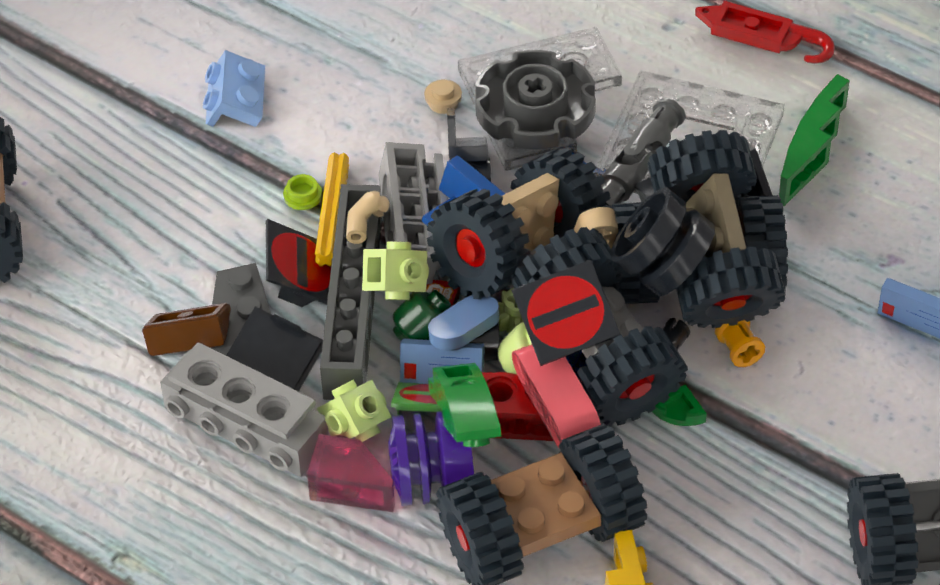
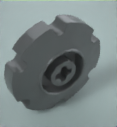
(535, 99)

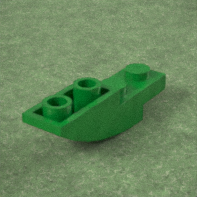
(465, 404)

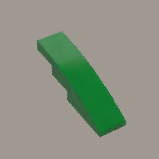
(813, 137)

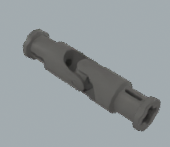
(632, 161)

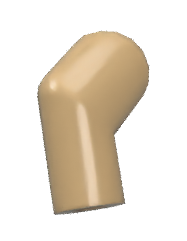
(358, 215)

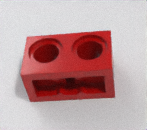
(514, 408)

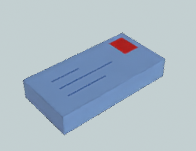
(910, 307)
(420, 356)

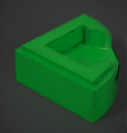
(681, 409)

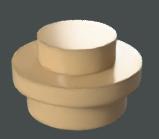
(443, 95)

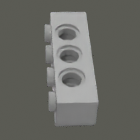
(412, 192)
(244, 408)

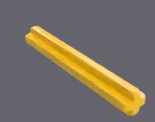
(335, 176)

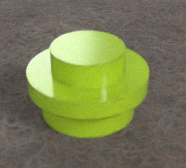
(302, 192)

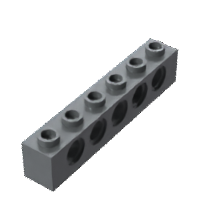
(348, 307)

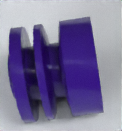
(425, 458)

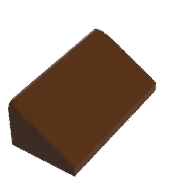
(185, 328)

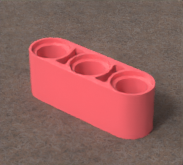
(555, 394)

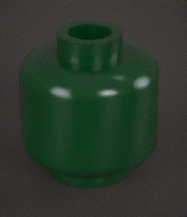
(414, 315)

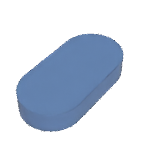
(463, 322)

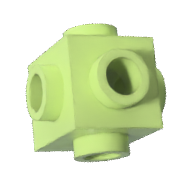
(395, 270)
(355, 411)

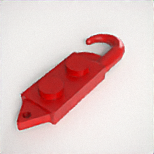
(763, 30)

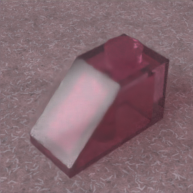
(348, 475)

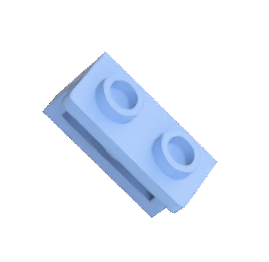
(234, 89)

